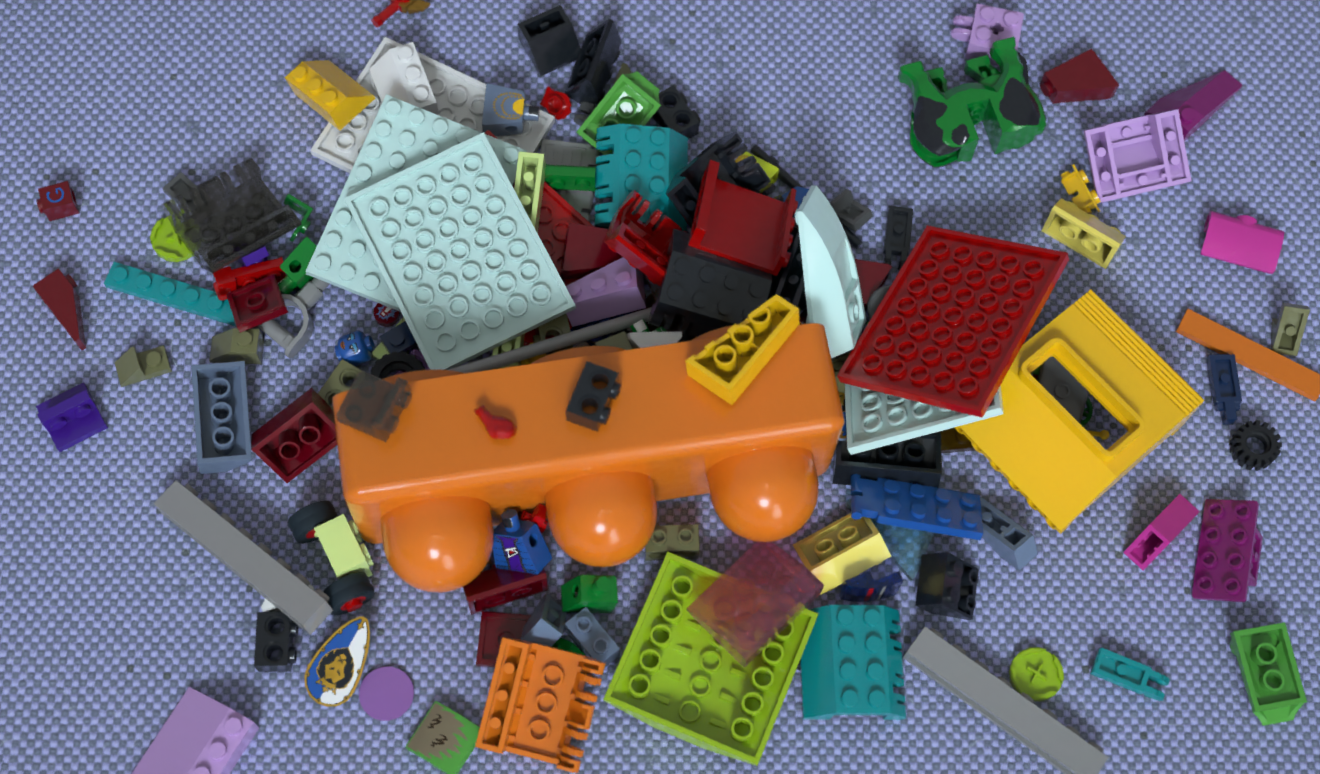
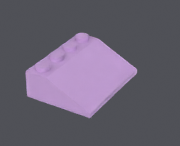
(198, 739)

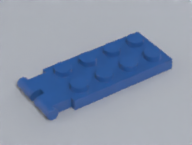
(917, 507)

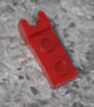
(233, 279)

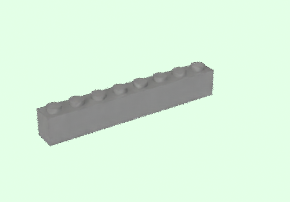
(243, 557)
(1003, 705)

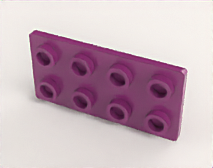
(1227, 551)

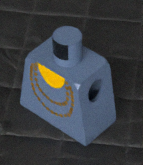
(506, 111)

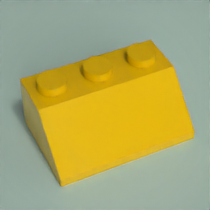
(329, 91)

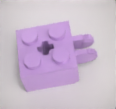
(986, 27)

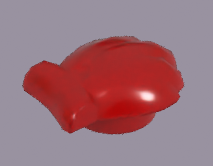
(556, 103)

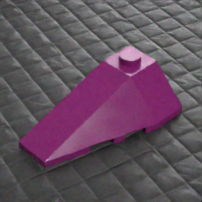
(1198, 101)

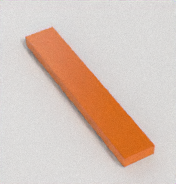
(1250, 354)

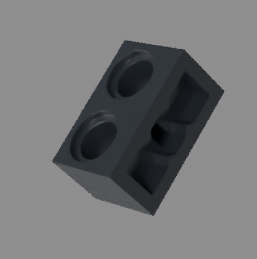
(680, 113)
(587, 395)
(268, 642)

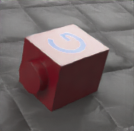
(57, 201)

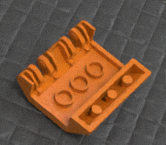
(539, 703)

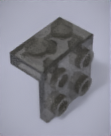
(374, 405)

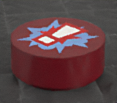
(385, 315)

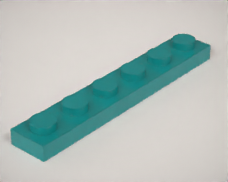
(169, 292)

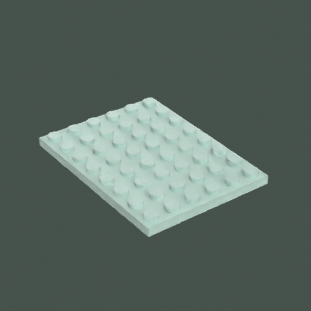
(395, 142)
(459, 254)

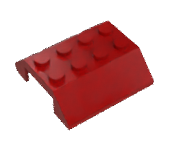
(637, 242)

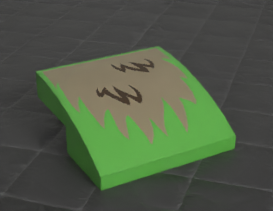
(444, 739)

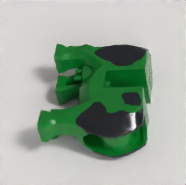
(946, 118)

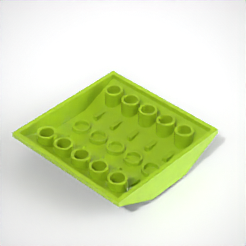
(689, 683)

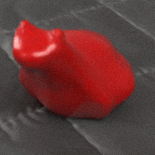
(496, 426)

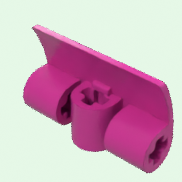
(1242, 242)

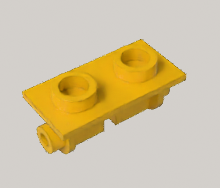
(1076, 182)

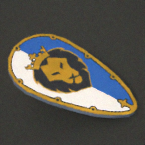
(339, 663)

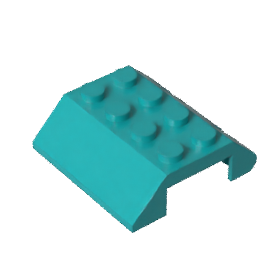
(641, 161)
(853, 663)

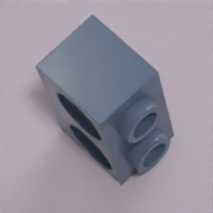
(592, 637)

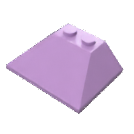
(1137, 155)

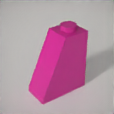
(1161, 532)

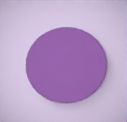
(386, 693)

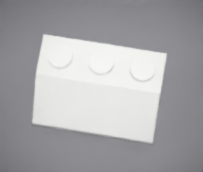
(403, 77)

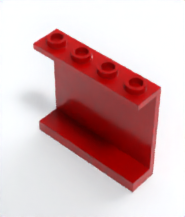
(742, 223)

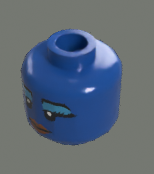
(355, 348)

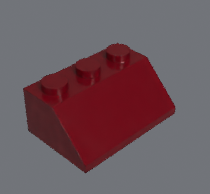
(296, 436)
(501, 587)

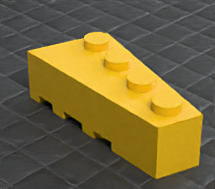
(740, 354)

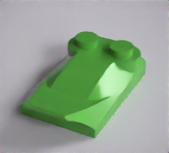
(627, 102)
(1269, 672)

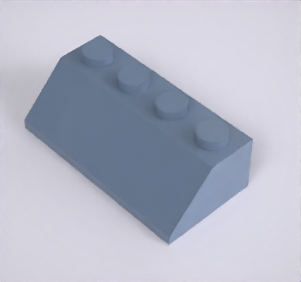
(221, 416)

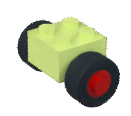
(343, 550)

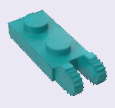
(1128, 673)

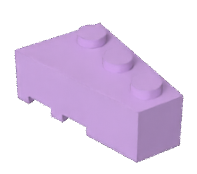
(607, 293)

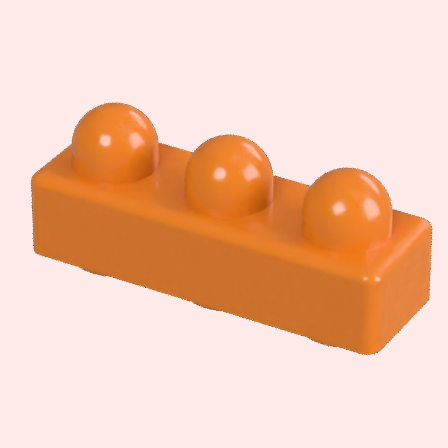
(447, 482)

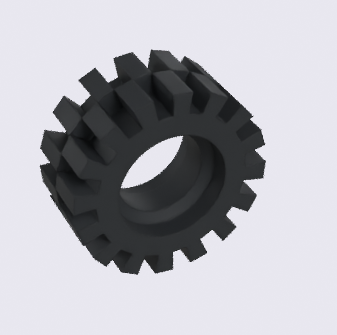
(1266, 436)

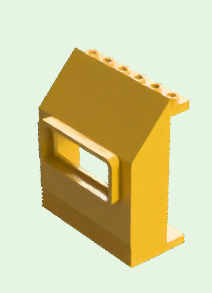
(1045, 447)

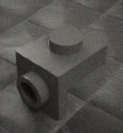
(849, 211)

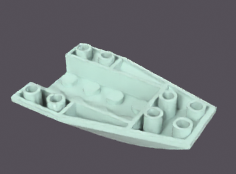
(829, 273)

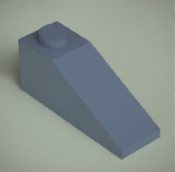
(1007, 537)

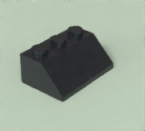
(594, 64)

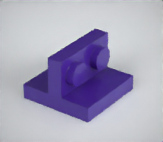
(71, 417)

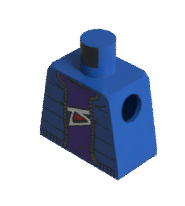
(519, 545)

